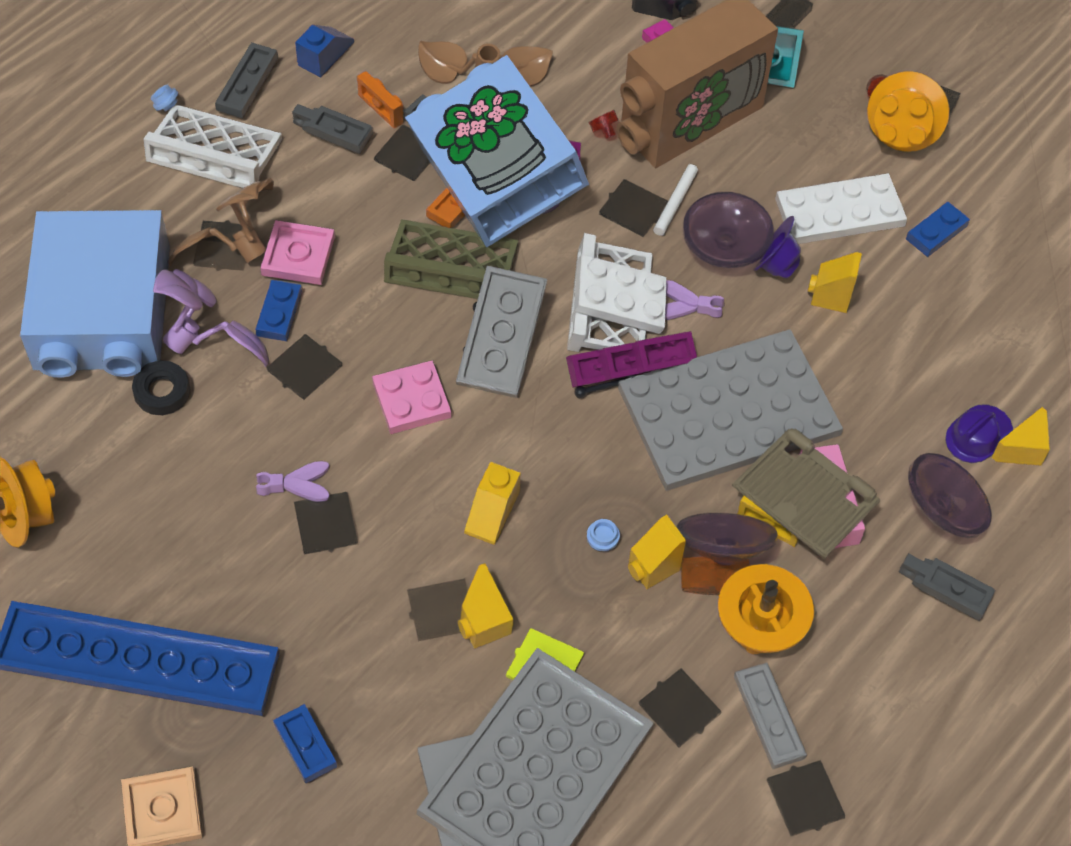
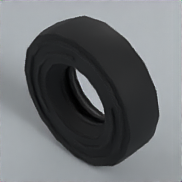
(165, 404)

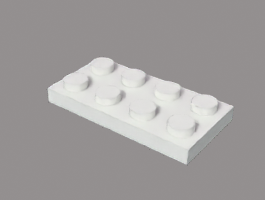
(842, 208)

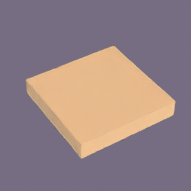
(161, 808)

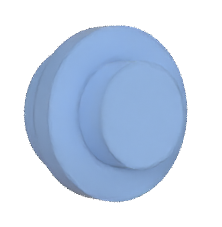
(164, 98)
(603, 535)

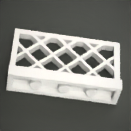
(208, 159)
(580, 323)

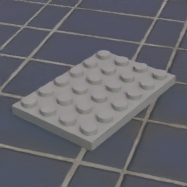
(727, 408)
(536, 761)

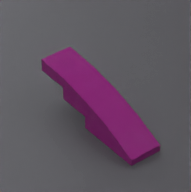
(631, 359)

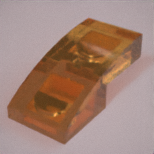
(705, 575)

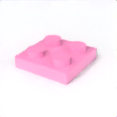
(297, 252)
(411, 397)

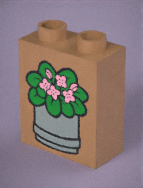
(696, 80)

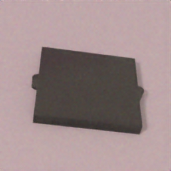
(403, 154)
(633, 207)
(216, 254)
(304, 366)
(325, 523)
(437, 608)
(680, 707)
(805, 798)

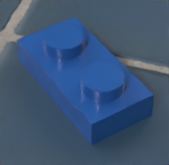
(937, 229)
(278, 310)
(305, 743)

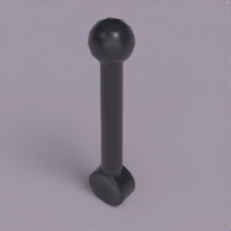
(580, 392)

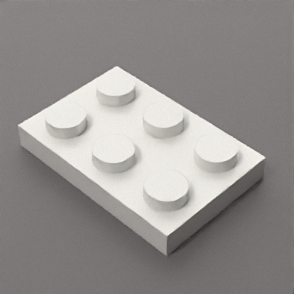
(620, 294)

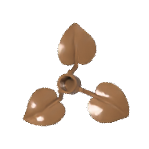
(445, 59)
(245, 239)

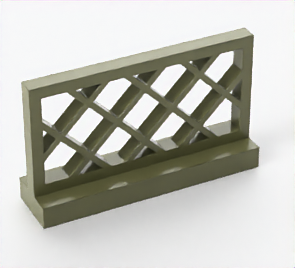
(446, 275)

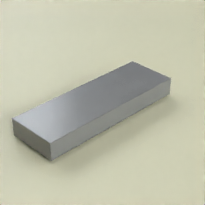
(770, 716)

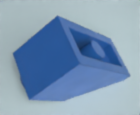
(321, 48)

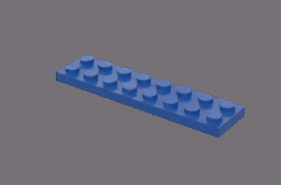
(137, 658)

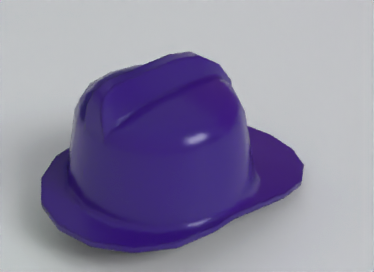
(783, 253)
(977, 433)

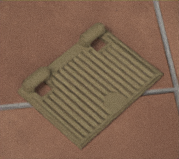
(806, 493)

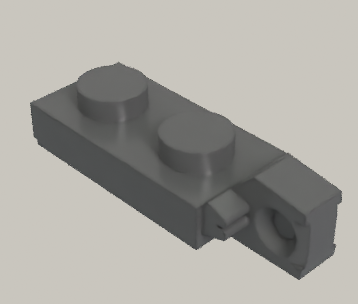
(333, 127)
(948, 585)

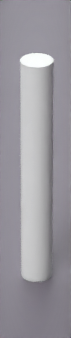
(675, 200)

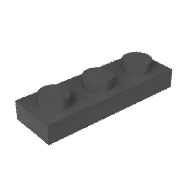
(246, 80)

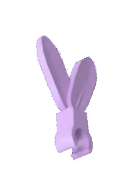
(688, 302)
(297, 482)

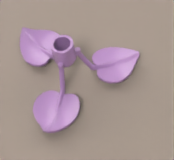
(192, 294)

